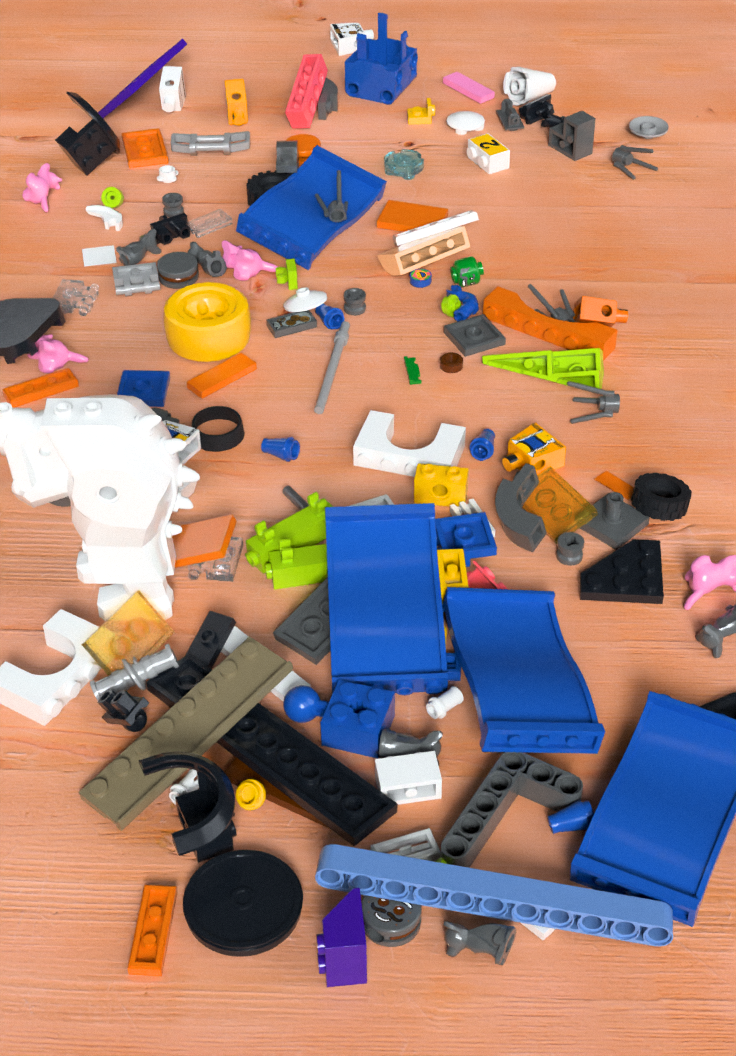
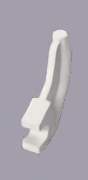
(108, 215)

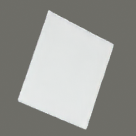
(99, 255)

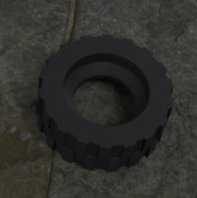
(674, 497)

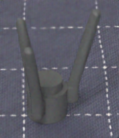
(622, 157)
(336, 210)
(558, 313)
(608, 403)

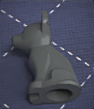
(136, 250)
(210, 262)
(712, 635)
(400, 744)
(487, 938)

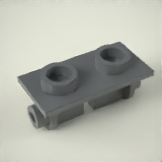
(509, 116)

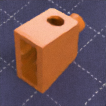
(590, 310)

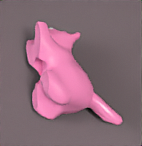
(40, 185)
(244, 261)
(54, 354)
(707, 576)

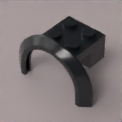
(92, 142)
(203, 812)

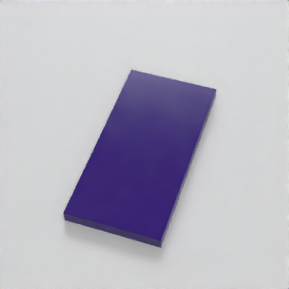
(142, 78)

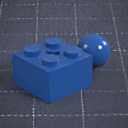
(350, 719)

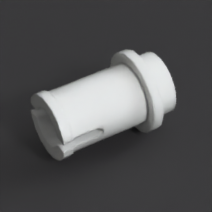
(440, 705)
(185, 786)

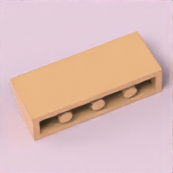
(424, 251)

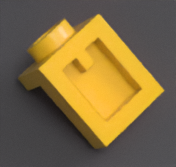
(421, 115)

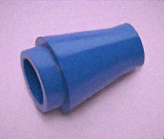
(330, 316)
(483, 445)
(283, 448)
(571, 818)

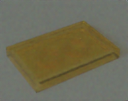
(558, 505)
(128, 633)

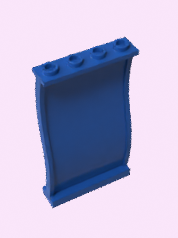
(292, 220)
(385, 598)
(521, 672)
(664, 809)

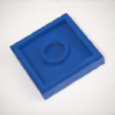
(145, 385)

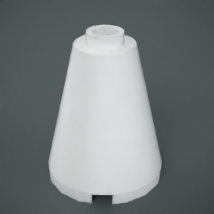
(527, 83)

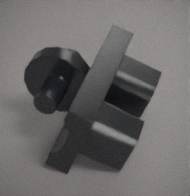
(536, 109)
(171, 228)
(124, 709)

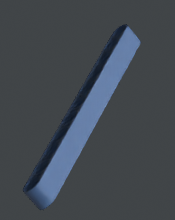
(495, 895)

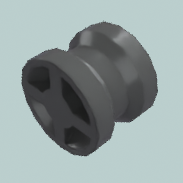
(172, 204)
(354, 301)
(570, 548)

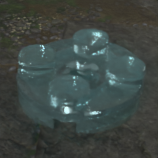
(403, 164)

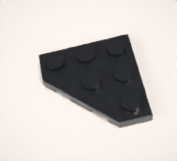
(626, 575)

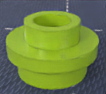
(450, 304)

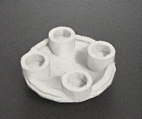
(465, 121)

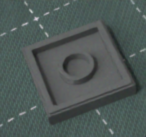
(474, 335)

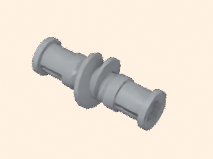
(137, 673)

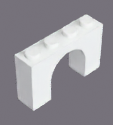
(376, 451)
(45, 695)

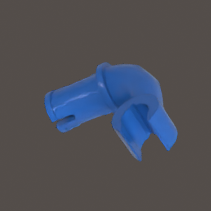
(469, 305)

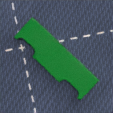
(412, 370)

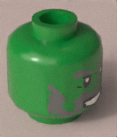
(466, 271)

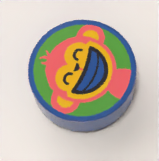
(420, 278)

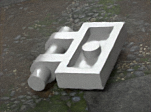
(136, 279)

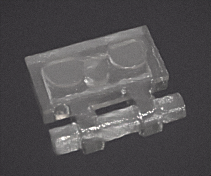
(70, 296)
(220, 569)

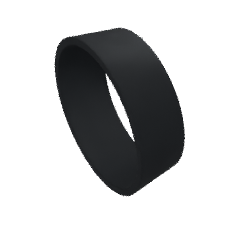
(219, 442)

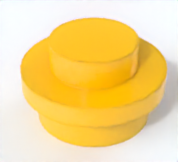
(250, 794)

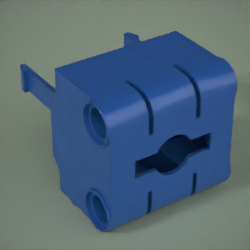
(381, 66)

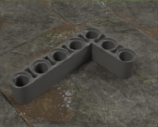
(510, 776)

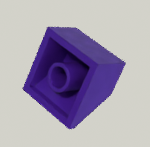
(343, 943)

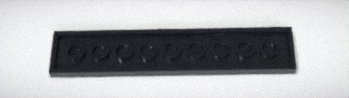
(289, 761)

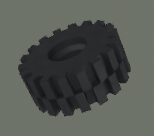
(263, 182)

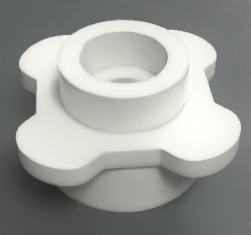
(167, 174)

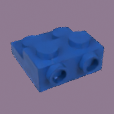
(468, 533)

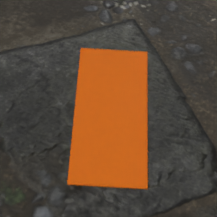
(615, 484)

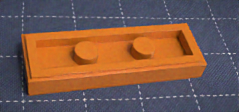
(221, 375)
(40, 387)
(152, 930)

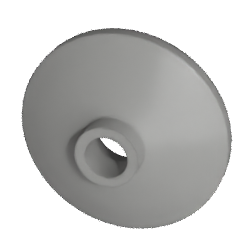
(648, 126)

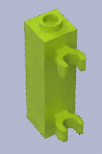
(302, 528)
(296, 565)

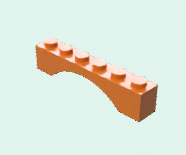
(509, 310)

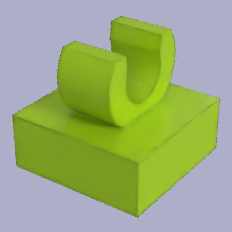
(288, 274)

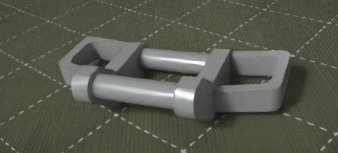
(210, 142)

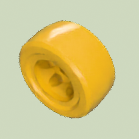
(194, 323)

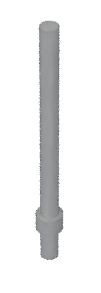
(340, 340)

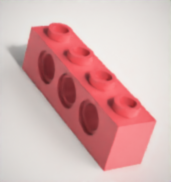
(306, 91)

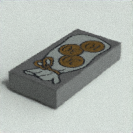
(291, 323)

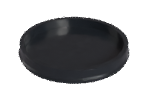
(243, 903)

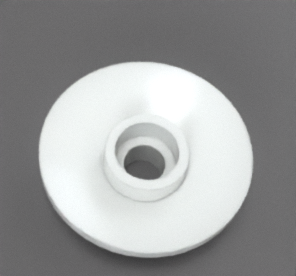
(305, 300)

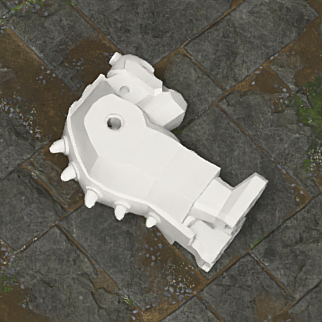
(120, 484)

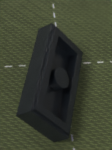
(211, 638)

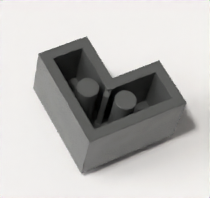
(573, 136)

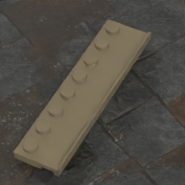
(188, 726)

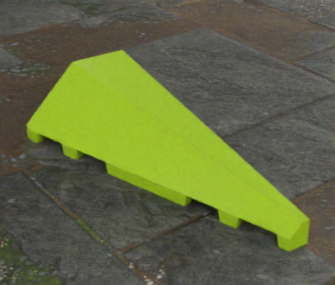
(577, 366)

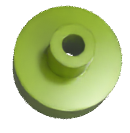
(112, 197)

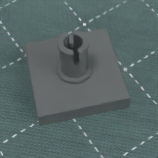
(615, 521)

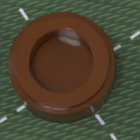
(451, 362)

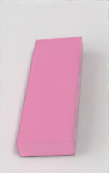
(468, 87)

